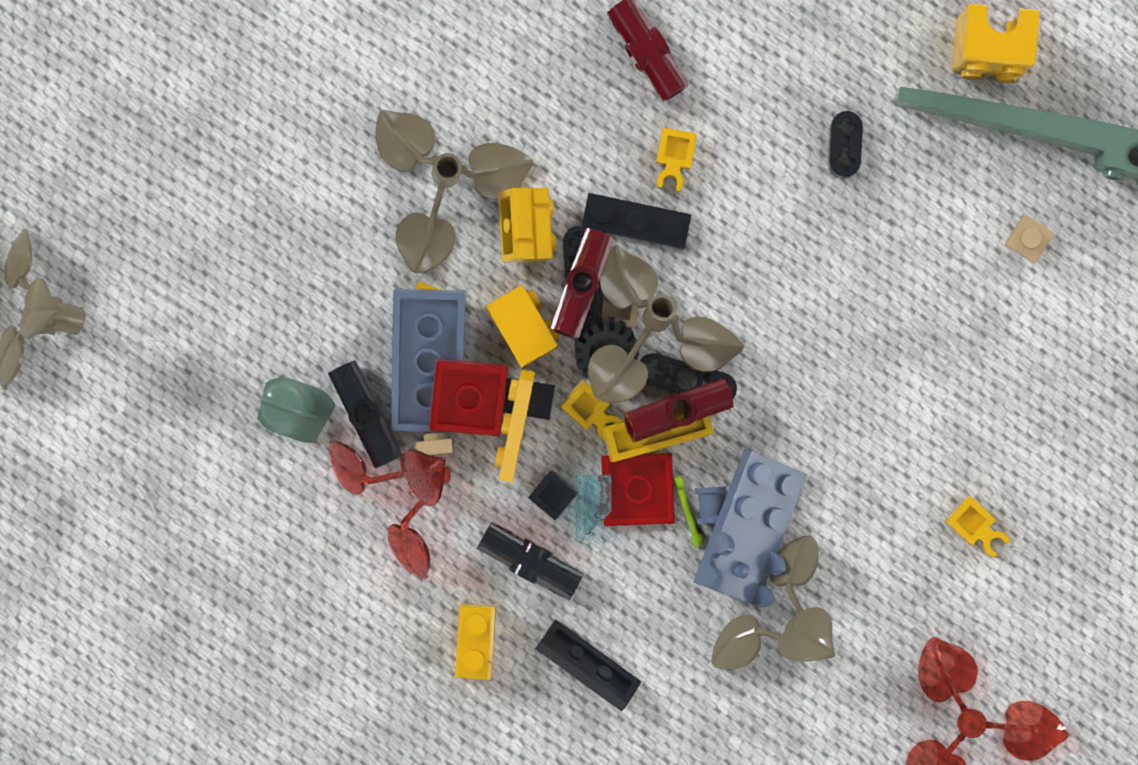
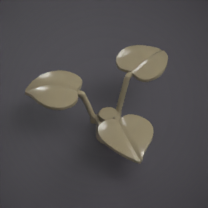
(407, 138)
(632, 281)
(39, 310)
(804, 638)

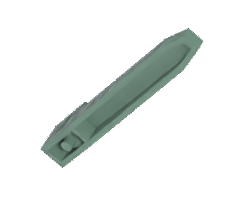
(1099, 138)

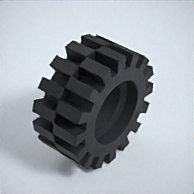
(602, 330)

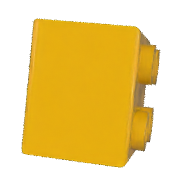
(985, 51)

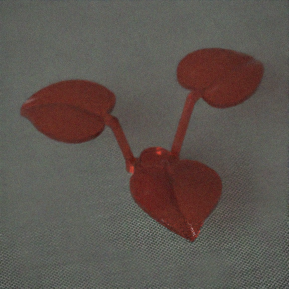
(426, 480)
(951, 670)

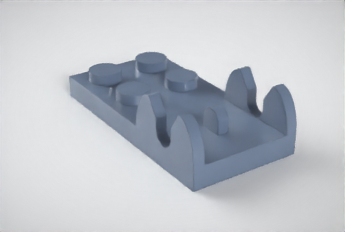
(424, 328)
(751, 530)

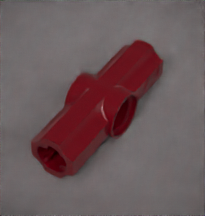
(648, 49)
(588, 262)
(698, 404)

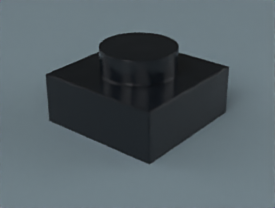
(553, 495)

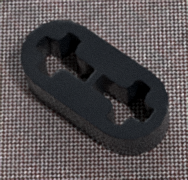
(836, 144)

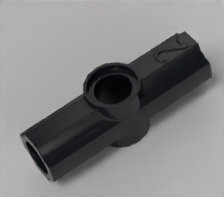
(354, 393)
(530, 561)

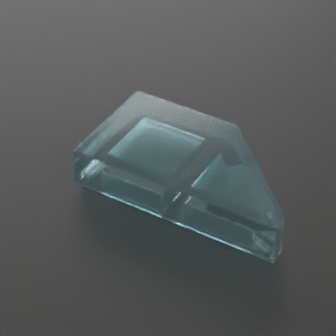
(592, 503)

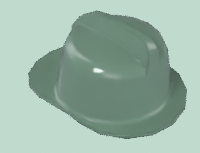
(294, 409)

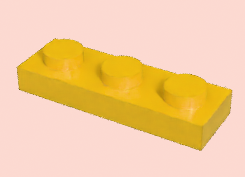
(514, 425)
(621, 446)

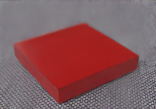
(468, 397)
(640, 490)

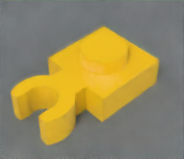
(675, 152)
(587, 409)
(974, 523)

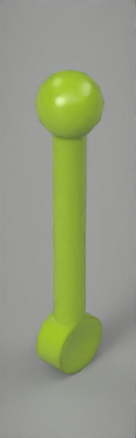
(697, 539)

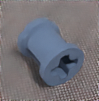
(710, 503)

